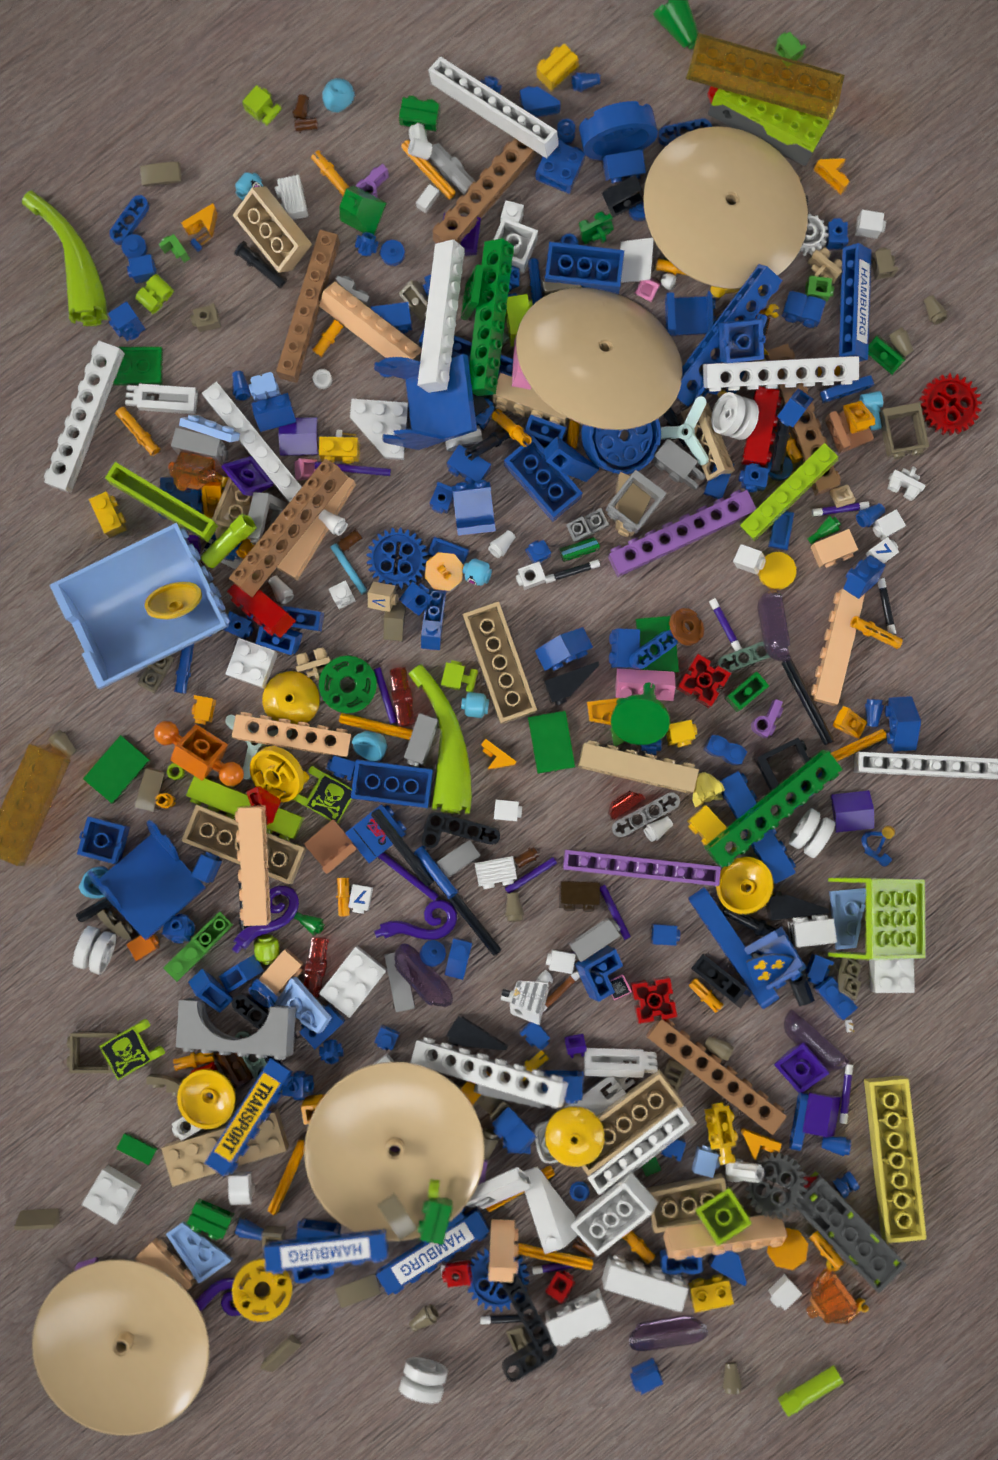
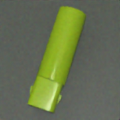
(237, 532)
(810, 1391)

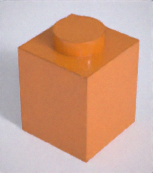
(140, 948)

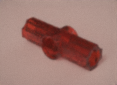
(402, 696)
(316, 965)

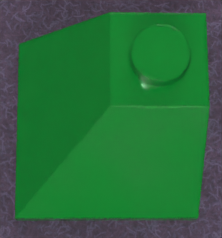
(361, 210)

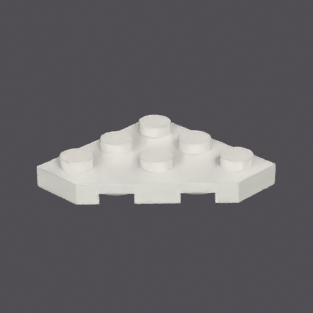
(380, 418)

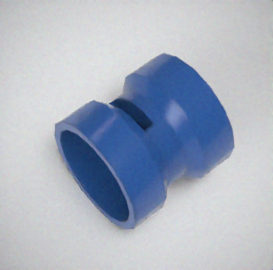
(566, 126)
(843, 1188)

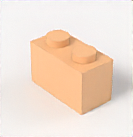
(834, 548)
(281, 971)

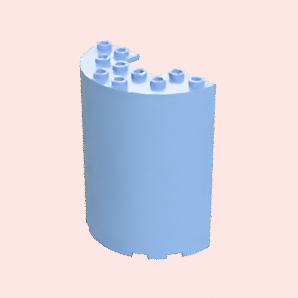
(109, 609)

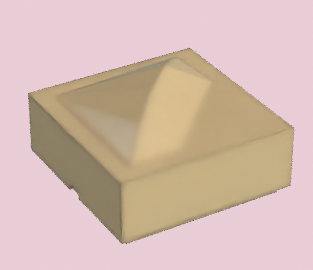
(842, 496)

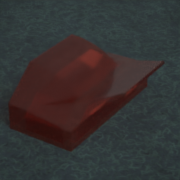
(624, 803)

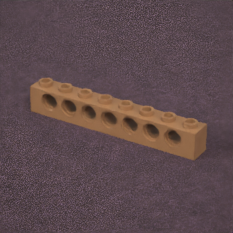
(487, 197)
(308, 306)
(813, 426)
(288, 527)
(769, 1121)

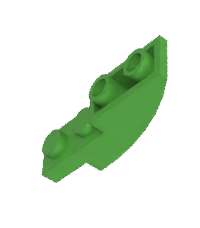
(198, 946)

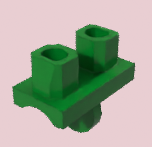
(598, 229)

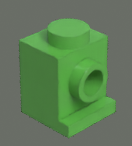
(789, 46)
(819, 283)

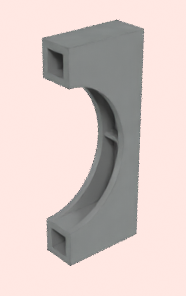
(198, 1032)

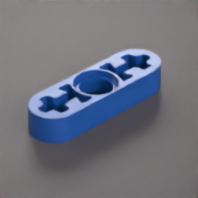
(671, 128)
(142, 211)
(847, 389)
(645, 650)
(797, 1135)

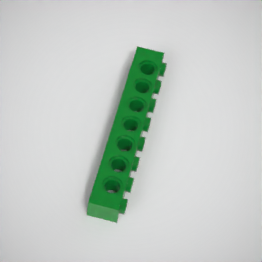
(490, 316)
(717, 847)

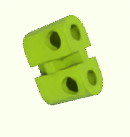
(154, 294)

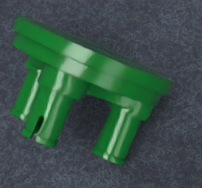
(640, 718)

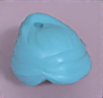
(338, 95)
(370, 745)
(86, 883)

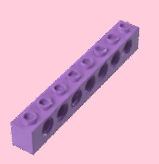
(740, 499)
(641, 867)

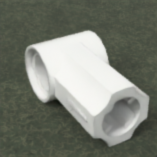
(418, 142)
(464, 440)
(744, 1171)

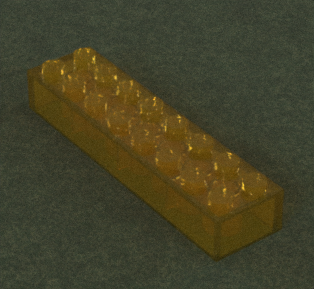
(765, 76)

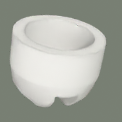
(668, 281)
(545, 977)

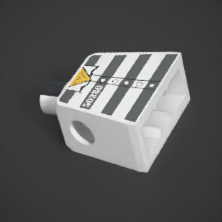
(527, 1000)

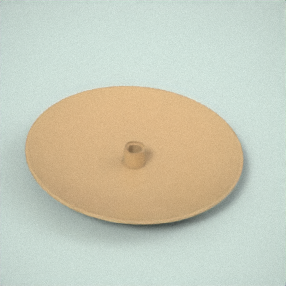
(705, 234)
(599, 358)
(385, 1107)
(113, 1384)

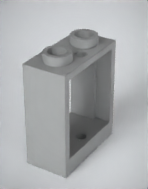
(200, 445)
(645, 485)
(259, 509)
(421, 740)
(595, 939)

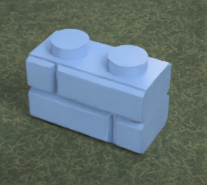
(264, 386)

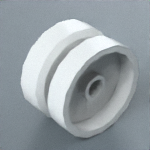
(734, 416)
(812, 833)
(94, 950)
(423, 1380)

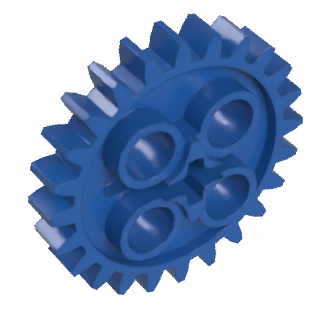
(380, 557)
(481, 1272)

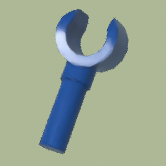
(883, 861)

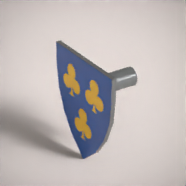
(767, 967)

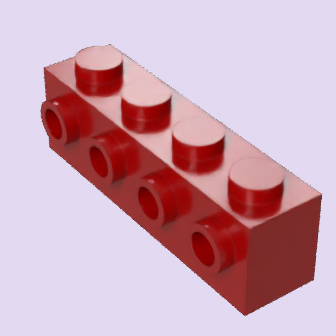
(758, 443)
(263, 609)

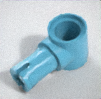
(873, 402)

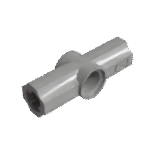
(451, 168)

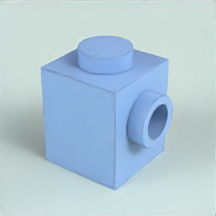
(705, 1161)

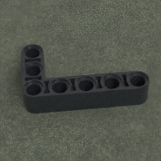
(539, 1339)

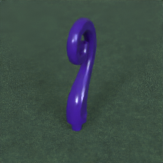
(396, 927)
(248, 934)
(204, 1299)

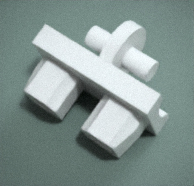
(908, 480)

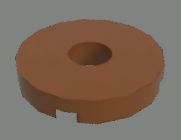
(678, 628)

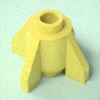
(707, 789)

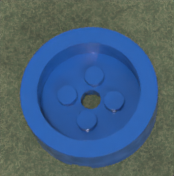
(618, 129)
(615, 455)

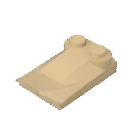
(230, 507)

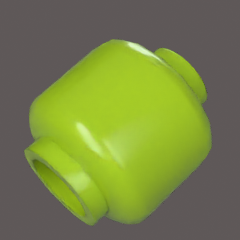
(266, 948)

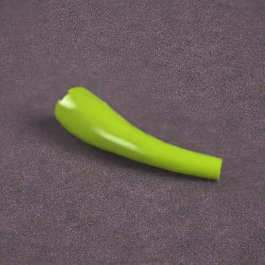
(83, 282)
(453, 773)

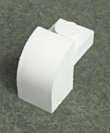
(240, 1188)

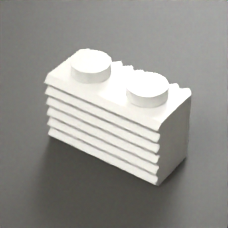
(292, 196)
(496, 871)

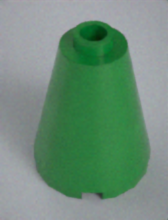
(678, 21)

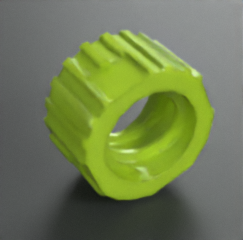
(171, 776)
(433, 1190)

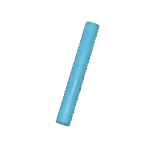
(349, 569)

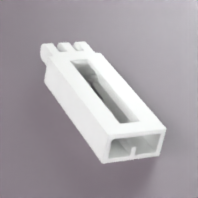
(171, 398)
(610, 1062)
(594, 1099)
(500, 1188)

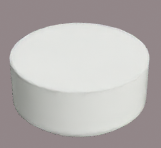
(322, 379)

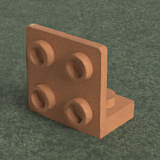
(841, 435)
(330, 846)

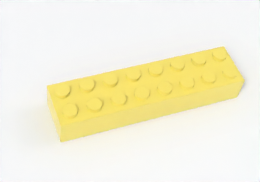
(895, 1159)

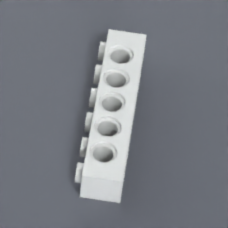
(642, 1149)

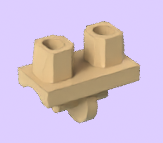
(823, 266)
(321, 658)

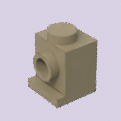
(883, 264)
(210, 322)

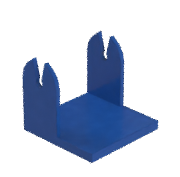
(436, 414)
(149, 884)

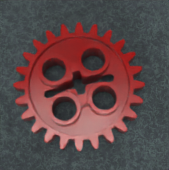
(961, 392)

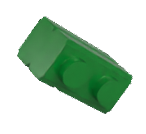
(419, 111)
(746, 692)
(210, 1219)
(435, 1220)

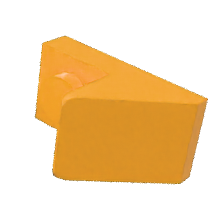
(829, 171)
(204, 218)
(858, 417)
(211, 496)
(849, 722)
(502, 759)
(755, 1139)

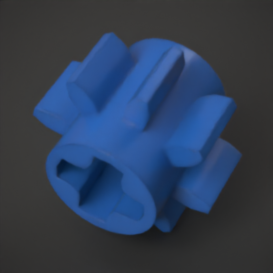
(492, 83)
(366, 244)
(652, 748)
(331, 1051)

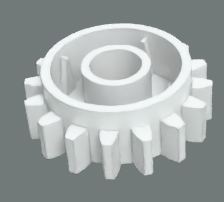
(817, 236)

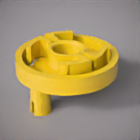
(285, 766)
(248, 1302)

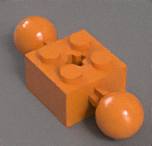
(199, 752)

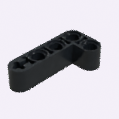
(462, 832)
(249, 1016)

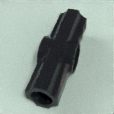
(802, 990)

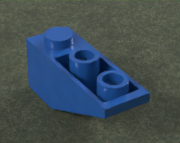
(569, 461)
(433, 621)

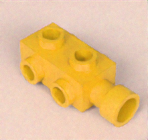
(721, 1131)

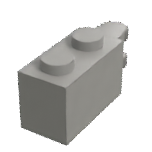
(677, 464)

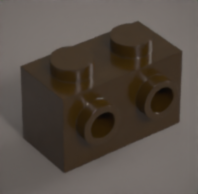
(579, 895)

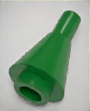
(828, 527)
(312, 924)

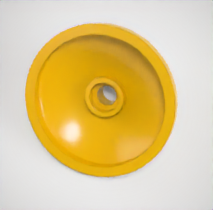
(173, 600)
(304, 694)
(735, 880)
(198, 1106)
(579, 1123)

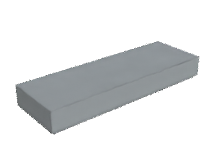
(400, 987)

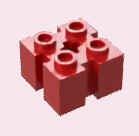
(715, 678)
(646, 1010)

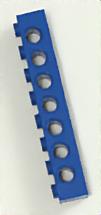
(737, 308)

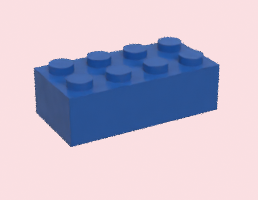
(585, 266)
(545, 484)
(392, 784)

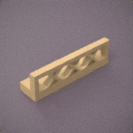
(715, 444)

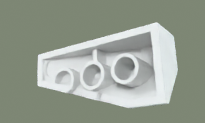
(549, 1213)

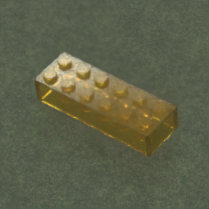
(29, 802)

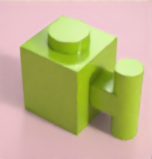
(259, 103)
(454, 676)

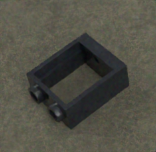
(765, 768)

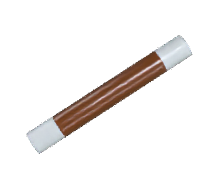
(561, 989)

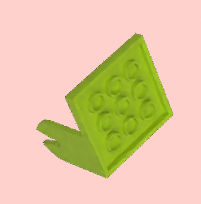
(892, 919)

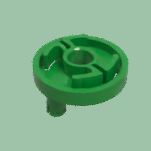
(358, 671)

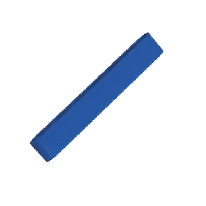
(730, 944)

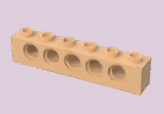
(241, 732)

